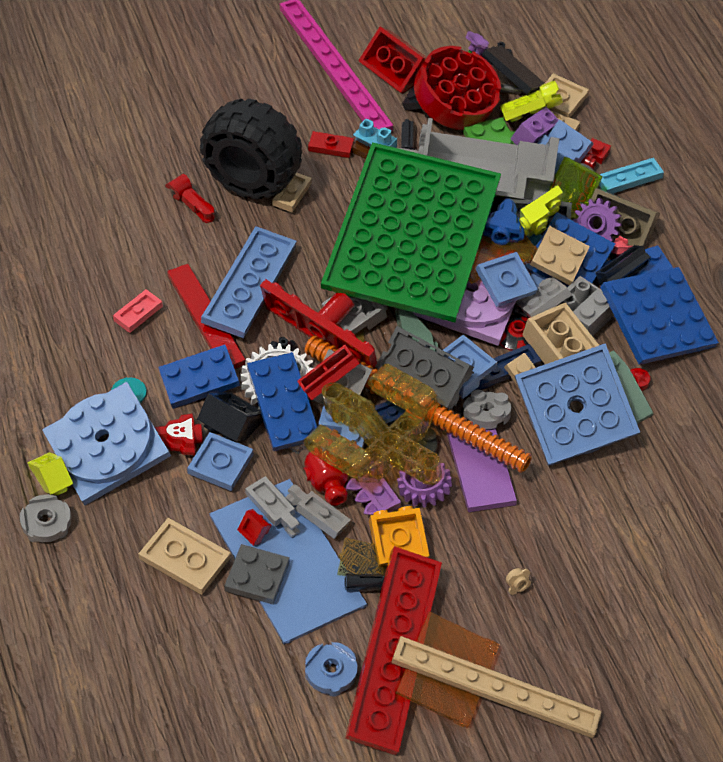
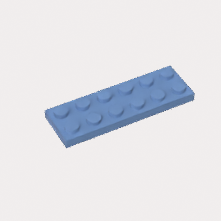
(240, 293)

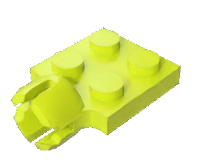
(532, 102)

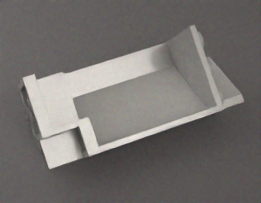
(524, 168)

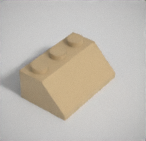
(557, 334)

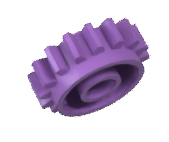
(605, 212)
(419, 492)

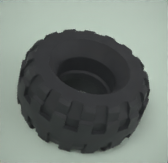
(251, 148)

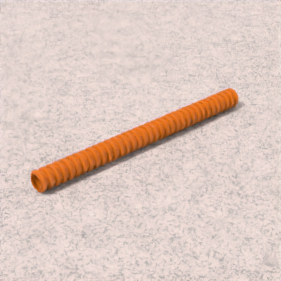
(447, 420)

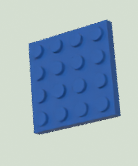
(659, 315)

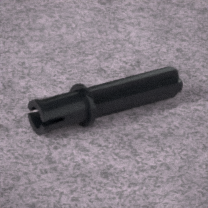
(407, 136)

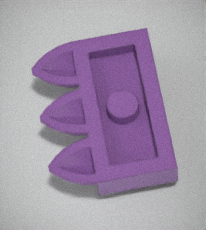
(378, 496)

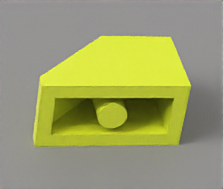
(51, 473)

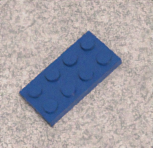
(282, 400)

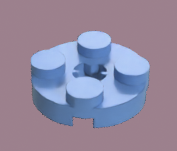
(333, 682)

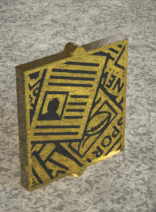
(358, 558)

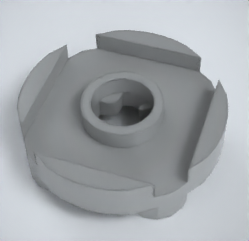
(496, 403)
(45, 531)

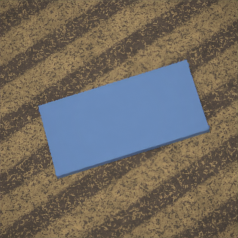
(311, 589)

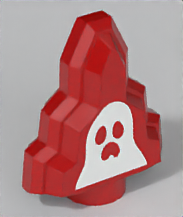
(181, 434)

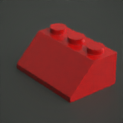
(392, 59)

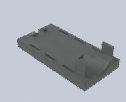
(427, 365)

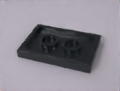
(513, 69)

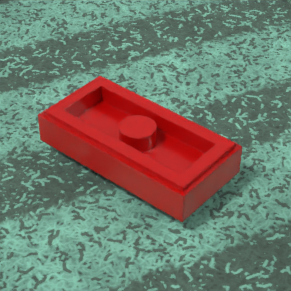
(330, 144)

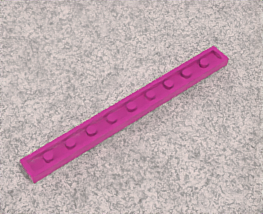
(334, 64)

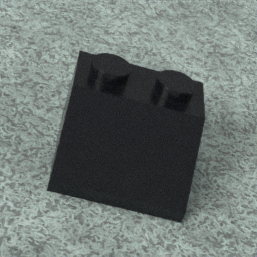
(230, 416)

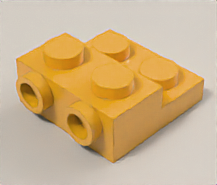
(398, 529)

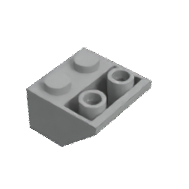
(588, 305)

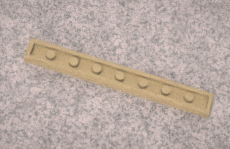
(496, 687)

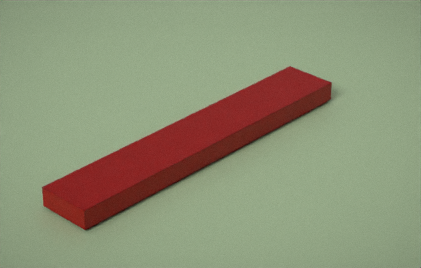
(196, 303)

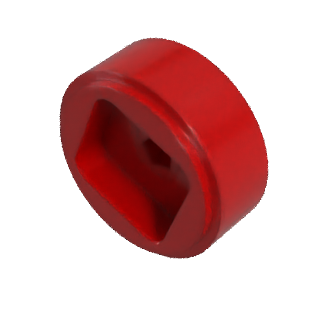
(642, 377)

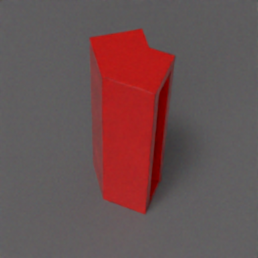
(328, 371)

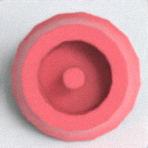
(621, 246)

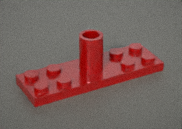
(320, 324)

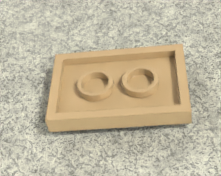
(184, 556)

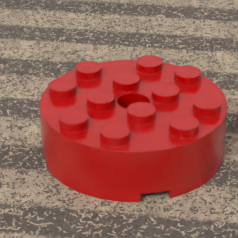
(457, 87)

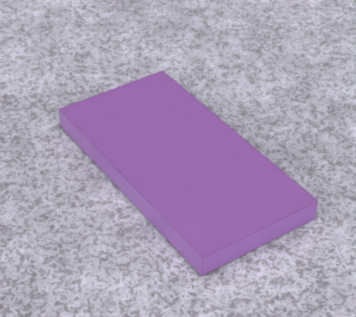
(481, 477)

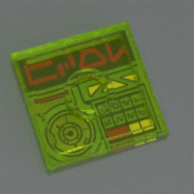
(576, 183)

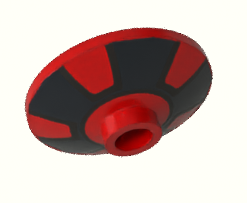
(512, 336)

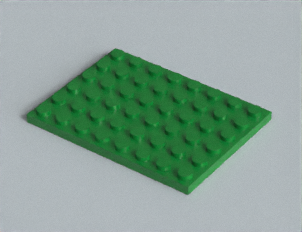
(412, 232)

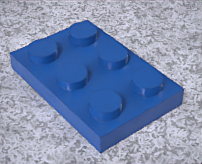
(198, 376)

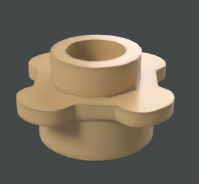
(518, 580)

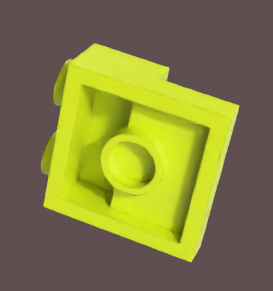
(536, 214)

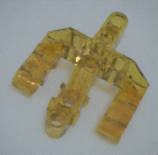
(387, 445)

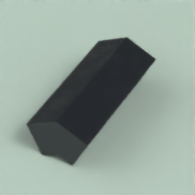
(624, 265)

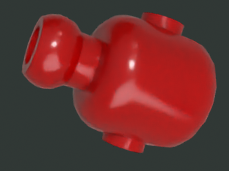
(326, 479)

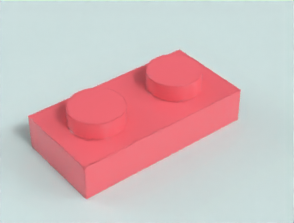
(137, 311)

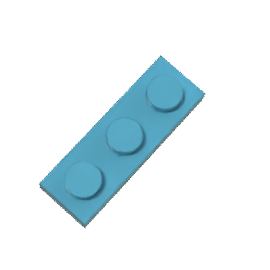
(631, 176)

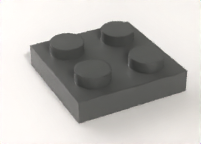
(257, 574)

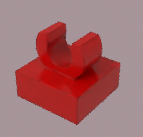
(253, 527)

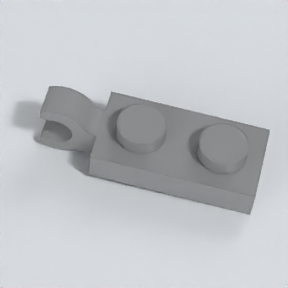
(273, 505)
(318, 511)

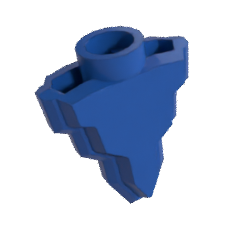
(504, 225)

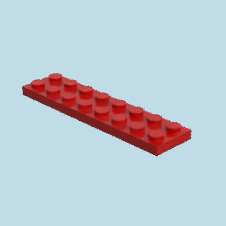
(403, 605)

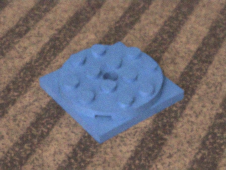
(582, 378)
(127, 452)

